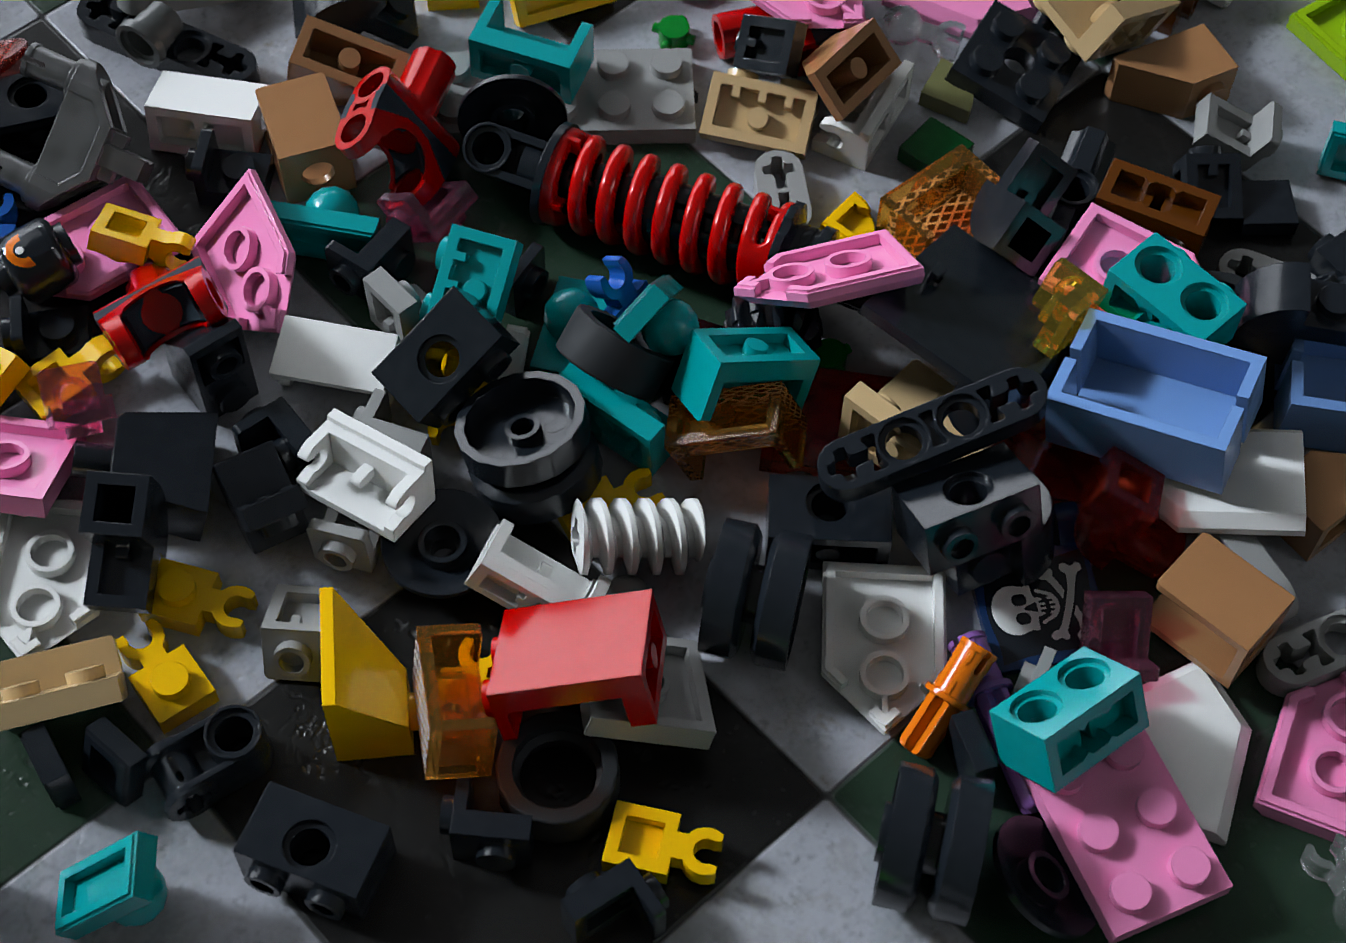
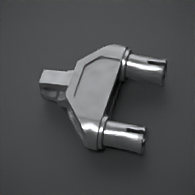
(85, 141)

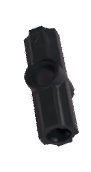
(1091, 155)

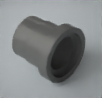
(149, 34)

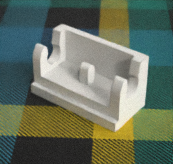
(189, 102)
(865, 128)
(330, 355)
(366, 475)
(525, 577)

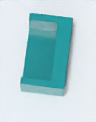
(504, 50)
(739, 358)

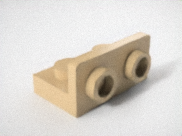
(759, 112)
(60, 682)

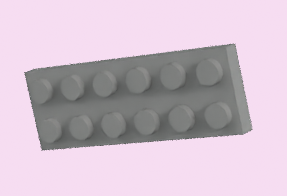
(623, 98)

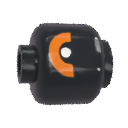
(38, 261)

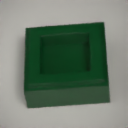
(929, 144)

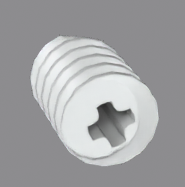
(637, 533)

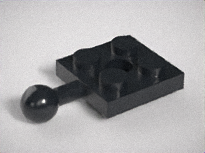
(1010, 36)

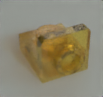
(1063, 304)

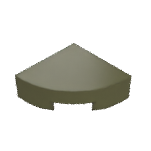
(945, 97)

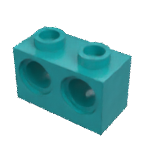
(1171, 291)
(1069, 718)

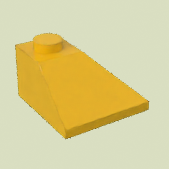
(362, 687)

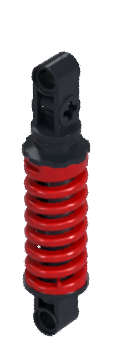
(650, 209)

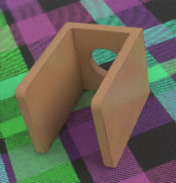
(302, 134)
(1218, 609)

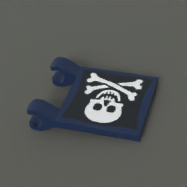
(1044, 613)

